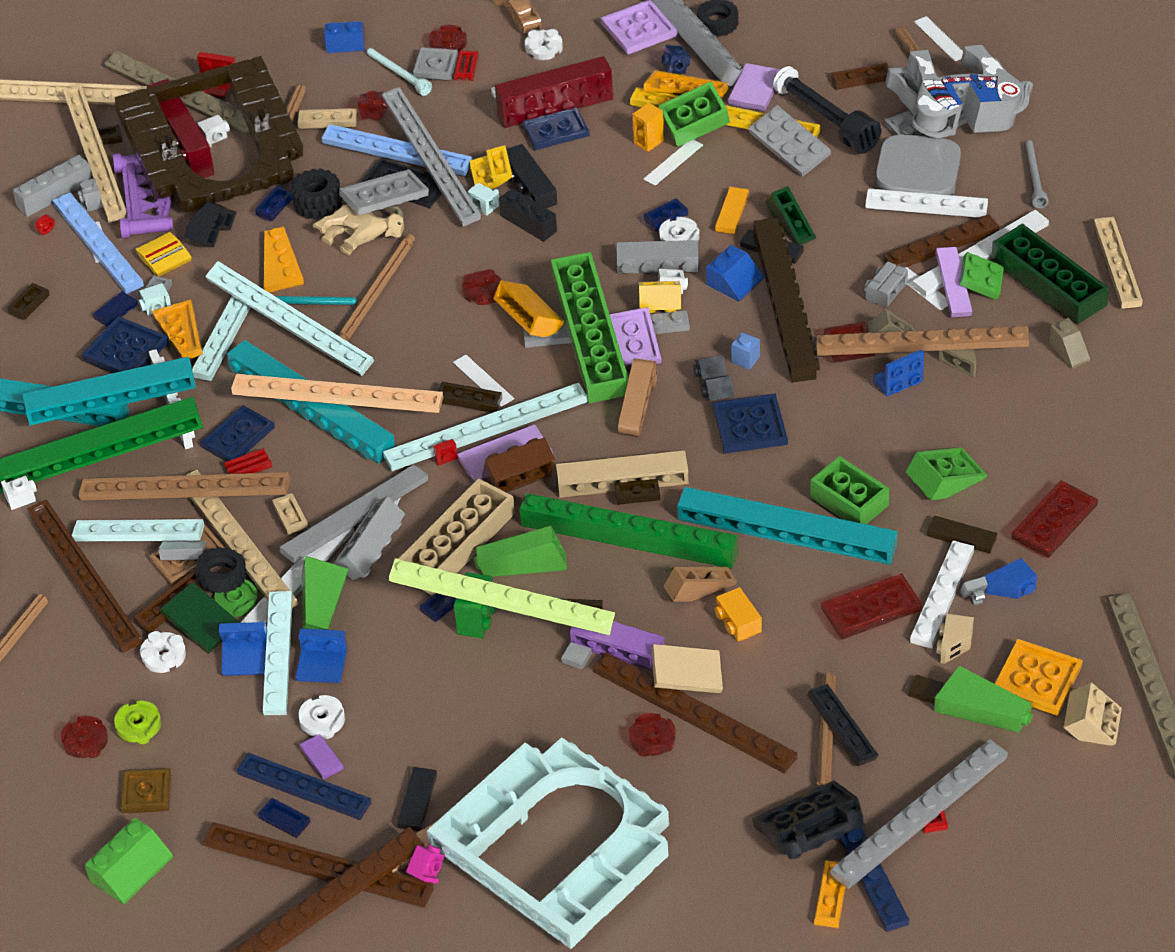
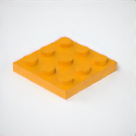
(1039, 675)

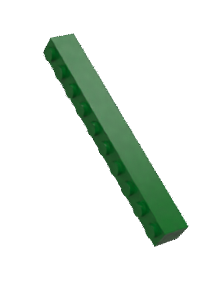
(102, 442)
(630, 530)

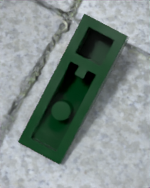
(789, 214)

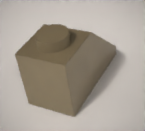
(888, 322)
(1068, 343)
(961, 360)

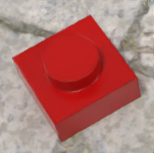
(445, 452)

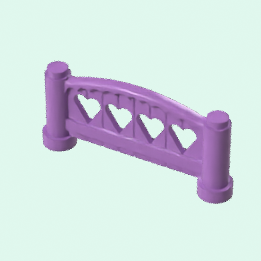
(137, 220)

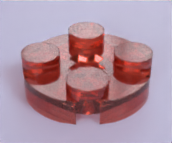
(439, 38)
(473, 282)
(655, 745)
(87, 747)

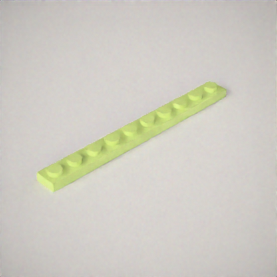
(502, 596)

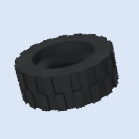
(719, 7)
(220, 582)

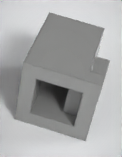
(89, 195)

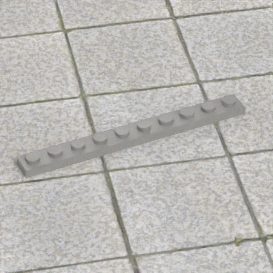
(431, 157)
(918, 814)

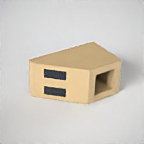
(957, 637)

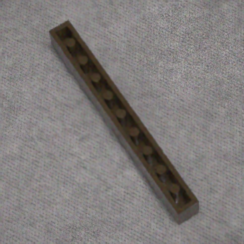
(785, 301)

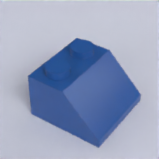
(344, 37)
(733, 273)

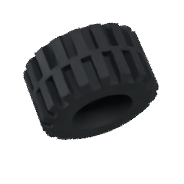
(316, 193)

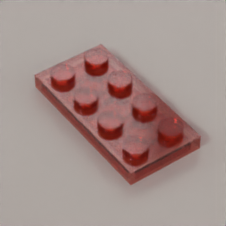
(1054, 519)
(871, 606)

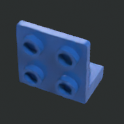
(901, 373)
(243, 648)
(321, 655)

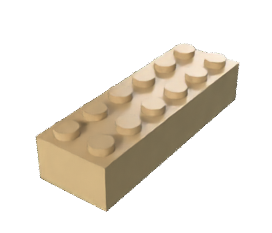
(462, 528)

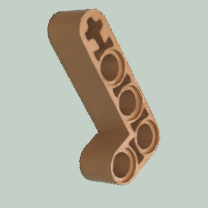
(641, 381)

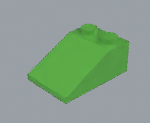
(944, 472)

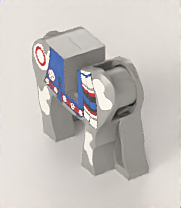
(987, 97)

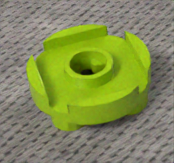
(139, 732)

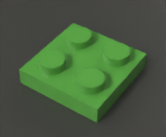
(981, 275)

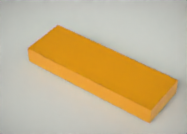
(732, 210)
(830, 898)

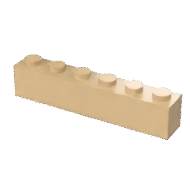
(602, 474)

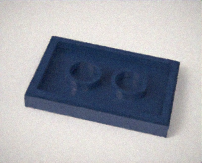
(555, 128)
(237, 434)

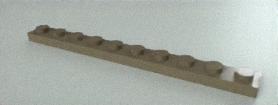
(196, 101)
(1146, 671)

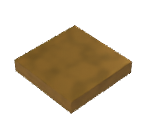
(146, 791)

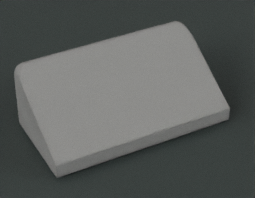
(181, 550)

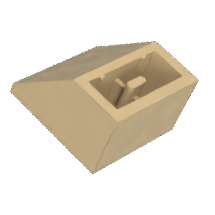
(1092, 715)

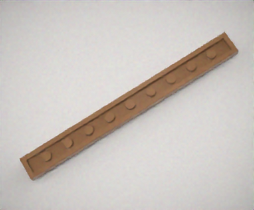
(923, 340)
(185, 486)

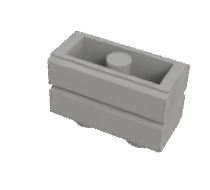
(886, 284)

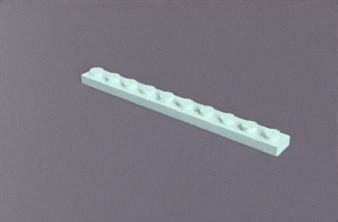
(290, 318)
(487, 425)

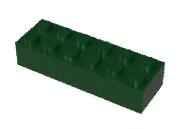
(1050, 273)

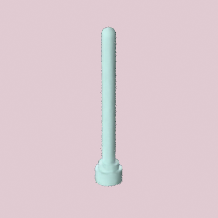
(421, 85)

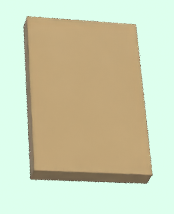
(686, 668)

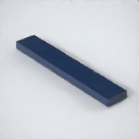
(304, 786)

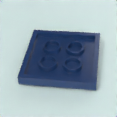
(124, 346)
(750, 423)

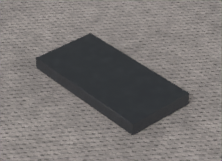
(386, 167)

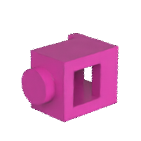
(426, 863)

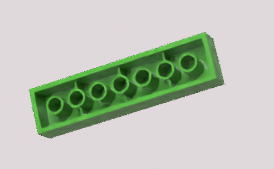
(589, 327)

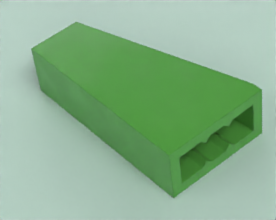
(522, 554)
(320, 592)
(982, 701)

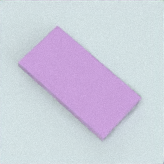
(474, 458)

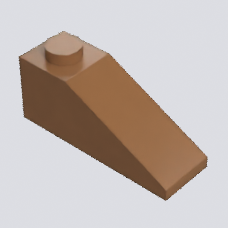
(693, 583)

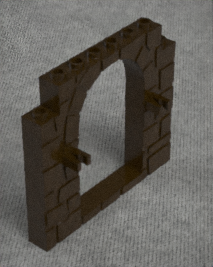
(162, 159)

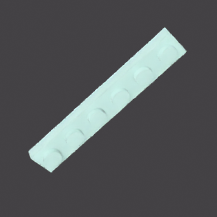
(220, 339)
(138, 530)
(277, 653)

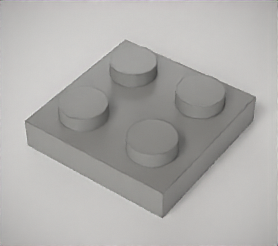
(435, 63)

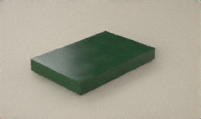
(198, 616)

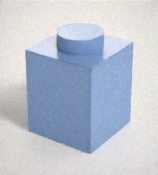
(745, 350)

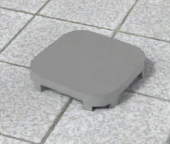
(918, 165)

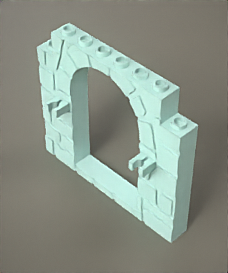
(599, 880)

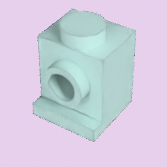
(484, 198)
(154, 298)

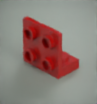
(211, 61)

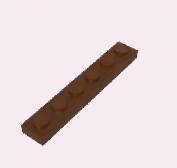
(953, 237)

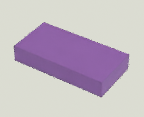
(321, 756)

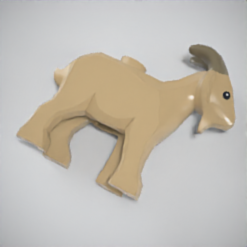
(360, 227)

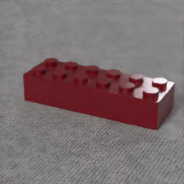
(554, 91)
(188, 135)

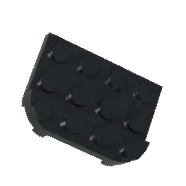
(811, 819)

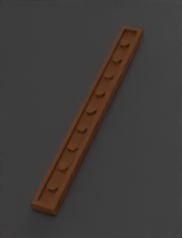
(85, 576)
(696, 713)
(312, 862)
(333, 894)

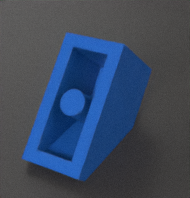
(1012, 580)

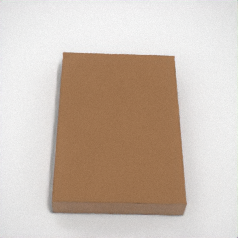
(177, 569)

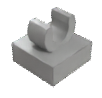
(974, 589)

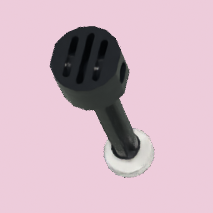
(856, 130)

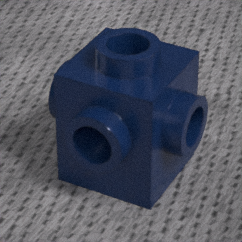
(675, 59)

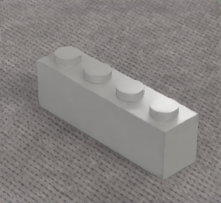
(52, 184)
(656, 255)
(370, 538)

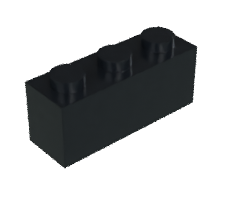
(527, 214)

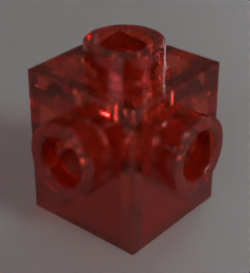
(372, 105)

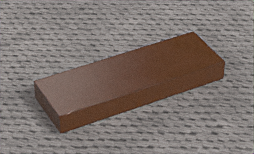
(860, 76)

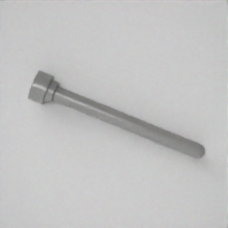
(1039, 197)

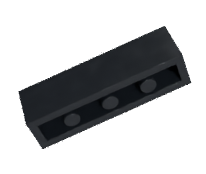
(530, 178)

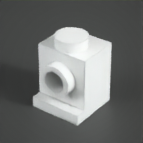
(214, 129)
(673, 275)
(19, 492)

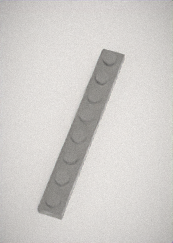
(662, 323)

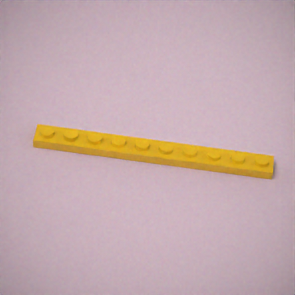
(738, 117)

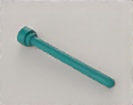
(316, 300)

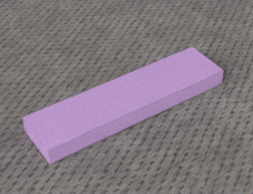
(950, 272)

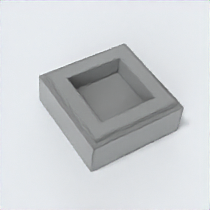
(155, 280)
(576, 655)

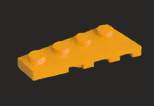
(676, 83)
(280, 264)
(180, 326)

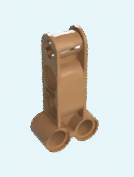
(522, 13)

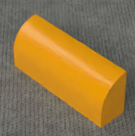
(528, 309)

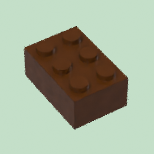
(519, 465)

